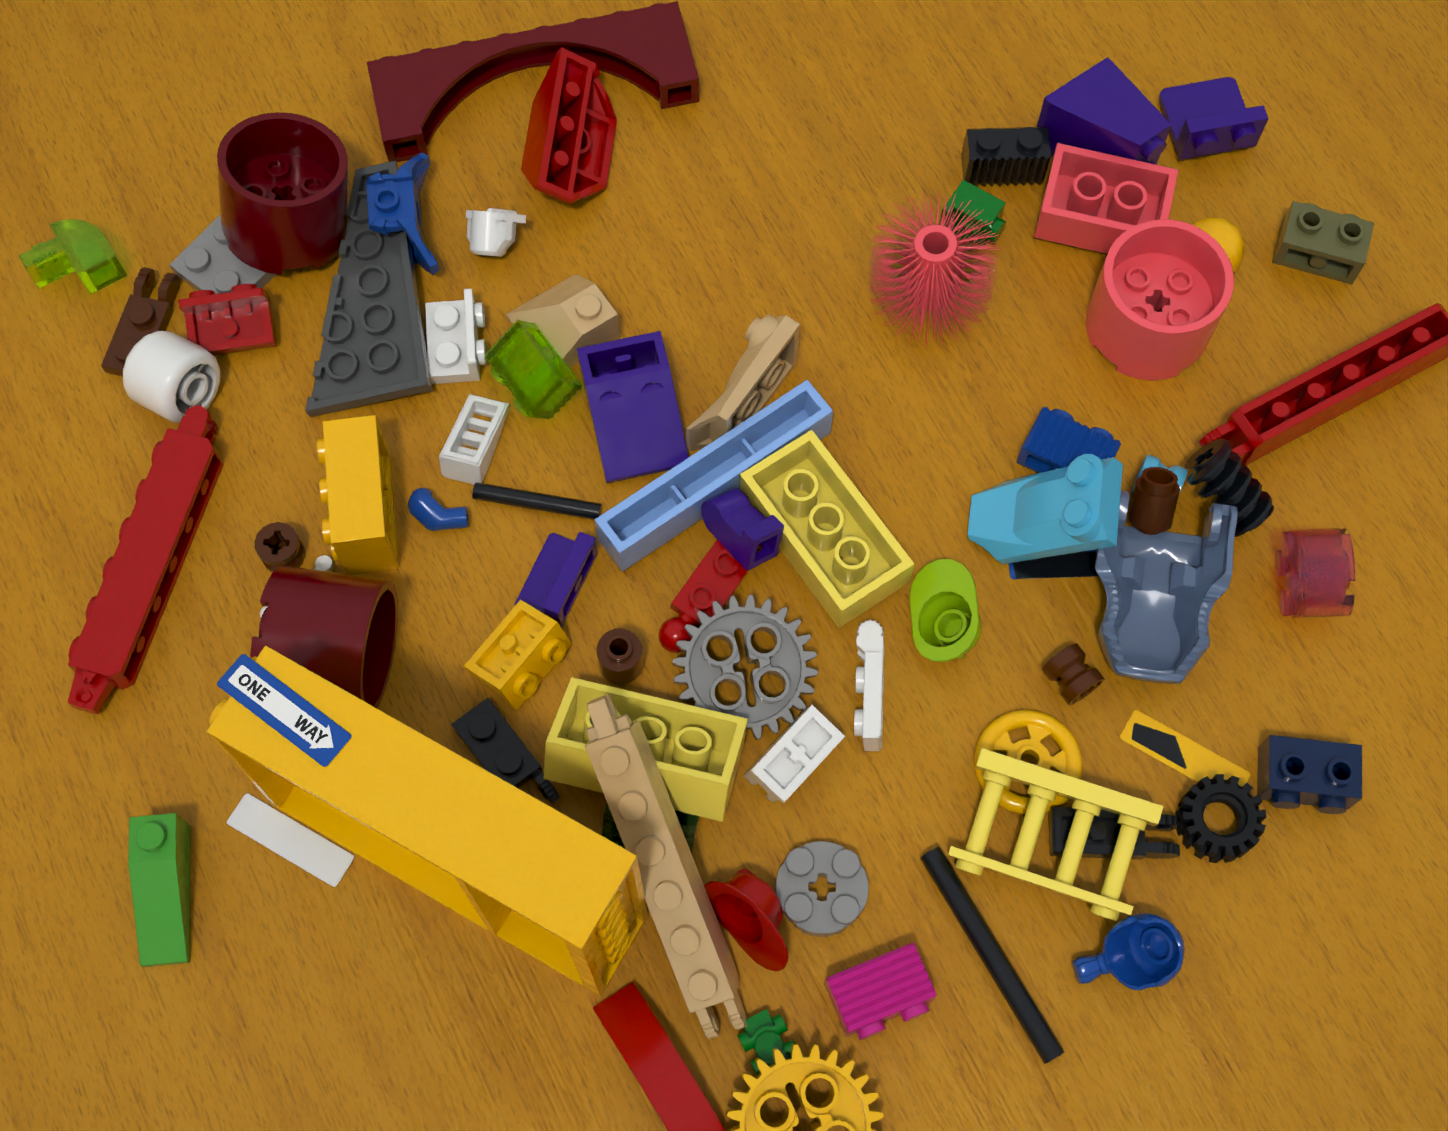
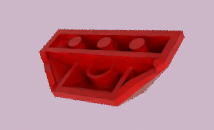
(570, 131)

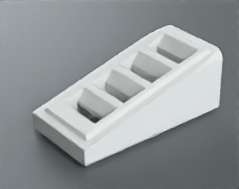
(466, 463)

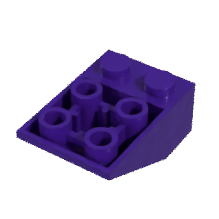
(633, 406)

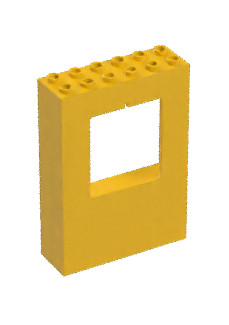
(447, 829)

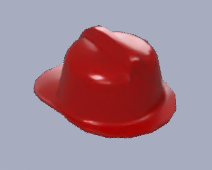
(752, 917)

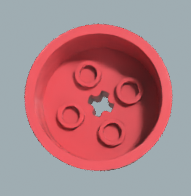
(1159, 298)

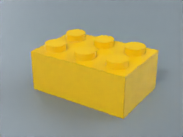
(358, 495)

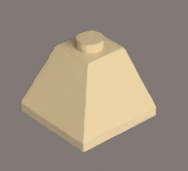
(571, 316)

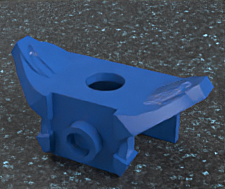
(396, 206)

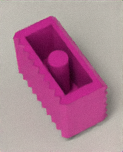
(881, 991)

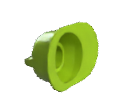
(944, 611)

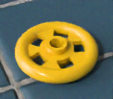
(1038, 726)

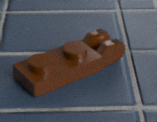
(141, 317)

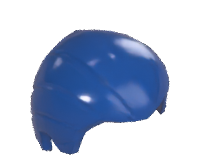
(1138, 952)

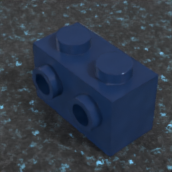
(1309, 773)

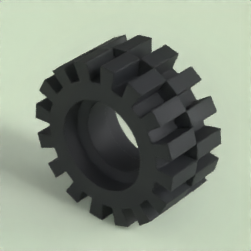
(1238, 798)

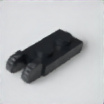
(500, 748)
(1104, 835)

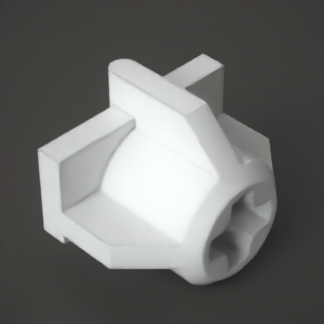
(492, 230)

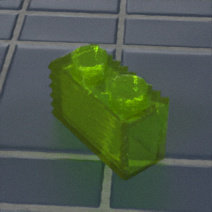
(532, 371)

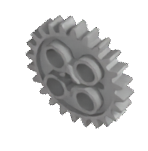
(784, 661)

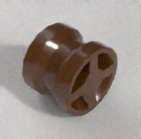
(289, 553)

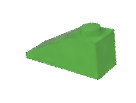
(161, 887)

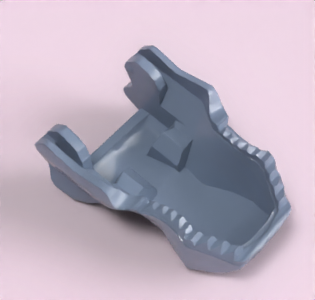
(1163, 595)

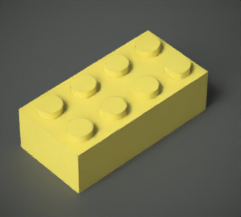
(828, 528)
(691, 745)

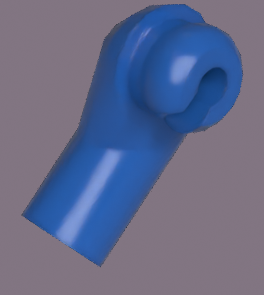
(433, 515)

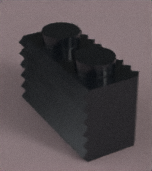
(1006, 156)

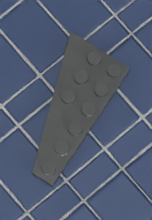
(372, 316)

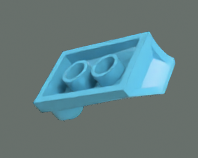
(1050, 511)

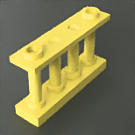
(1088, 802)

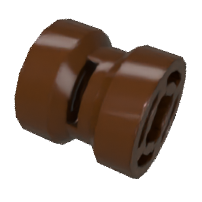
(1075, 677)

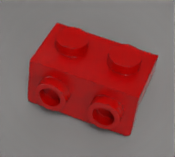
(229, 319)

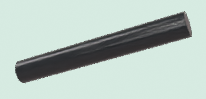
(536, 501)

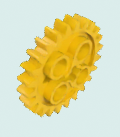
(843, 1106)

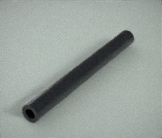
(992, 955)

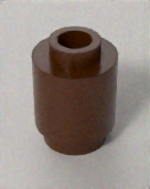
(1154, 500)
(620, 668)

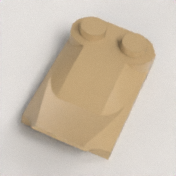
(755, 379)

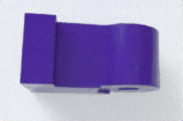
(742, 528)

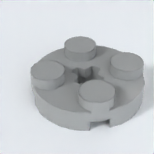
(841, 907)

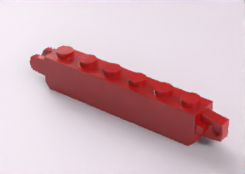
(1336, 386)
(146, 562)

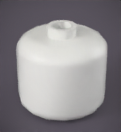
(170, 375)

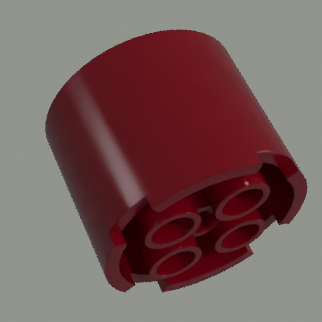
(283, 192)
(332, 626)

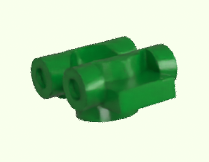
(764, 1035)

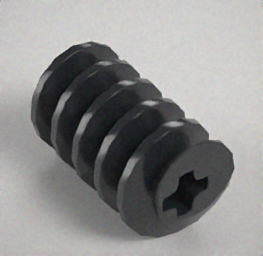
(1230, 484)

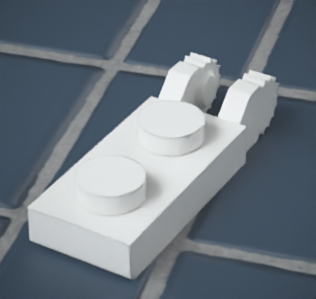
(870, 682)

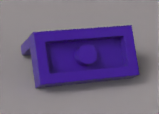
(559, 575)

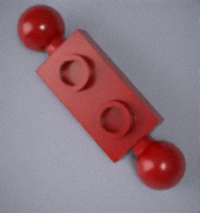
(711, 581)

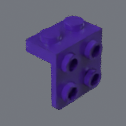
(1211, 118)

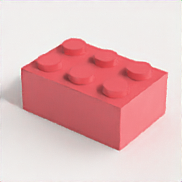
(1100, 196)

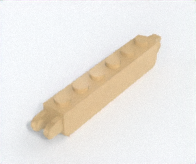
(665, 864)

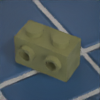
(1323, 242)

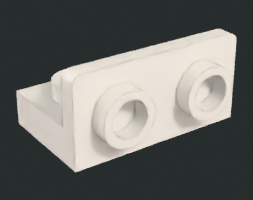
(453, 340)

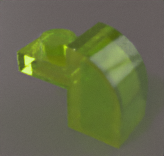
(76, 248)

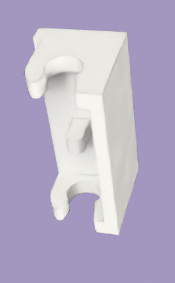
(794, 755)

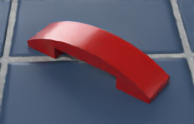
(656, 1062)

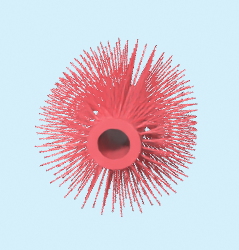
(933, 268)

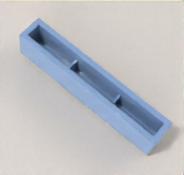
(676, 497)

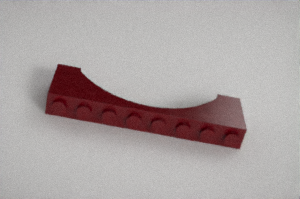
(423, 87)

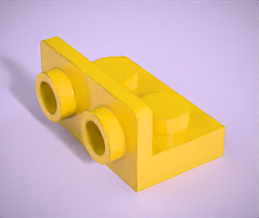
(519, 654)

